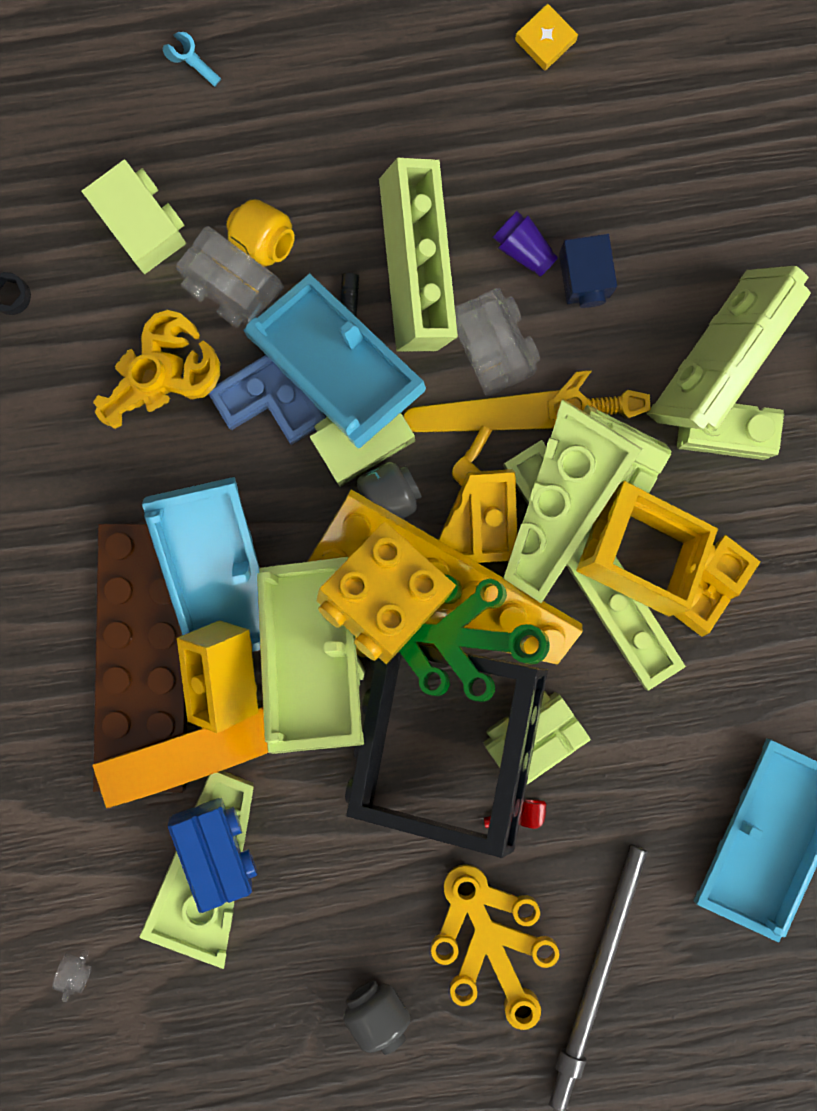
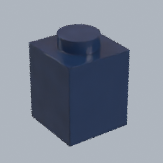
(588, 270)

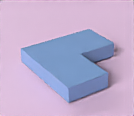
(265, 387)

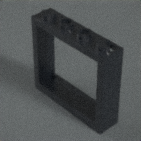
(513, 768)

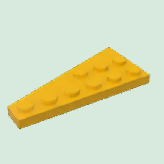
(361, 517)

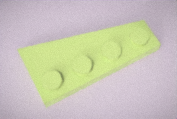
(573, 486)
(174, 914)

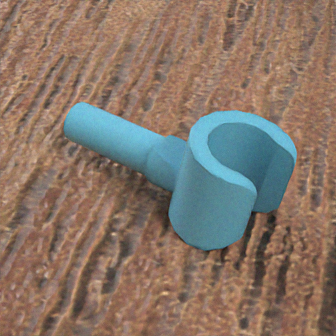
(190, 57)

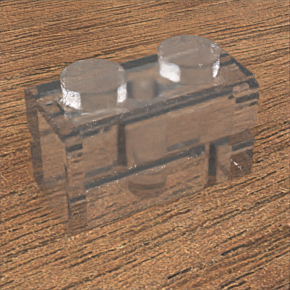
(227, 277)
(494, 341)

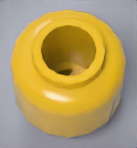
(261, 232)

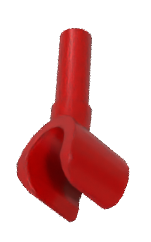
(532, 814)

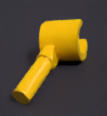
(465, 464)

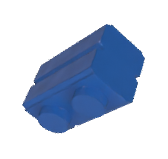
(211, 854)

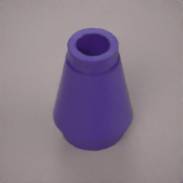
(525, 244)

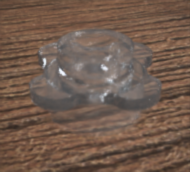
(72, 975)

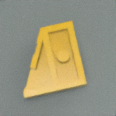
(484, 517)

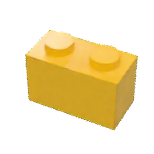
(218, 675)

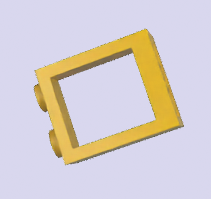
(607, 535)

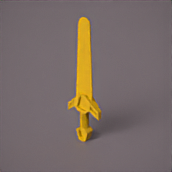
(520, 411)

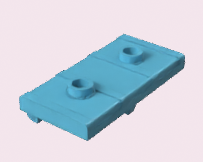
(335, 360)
(206, 555)
(768, 846)

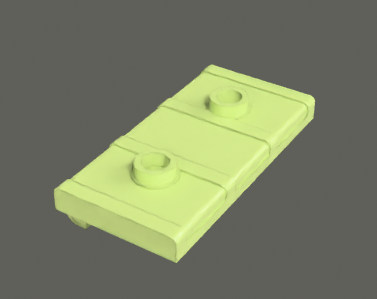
(732, 348)
(305, 663)

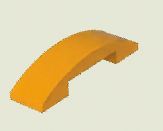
(179, 760)

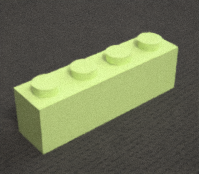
(418, 255)

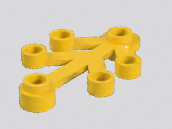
(489, 939)

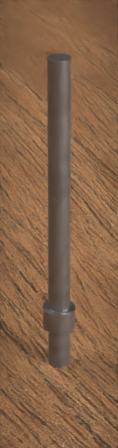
(571, 1059)

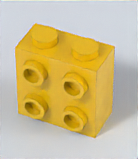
(383, 593)

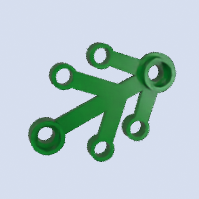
(451, 635)

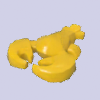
(159, 373)

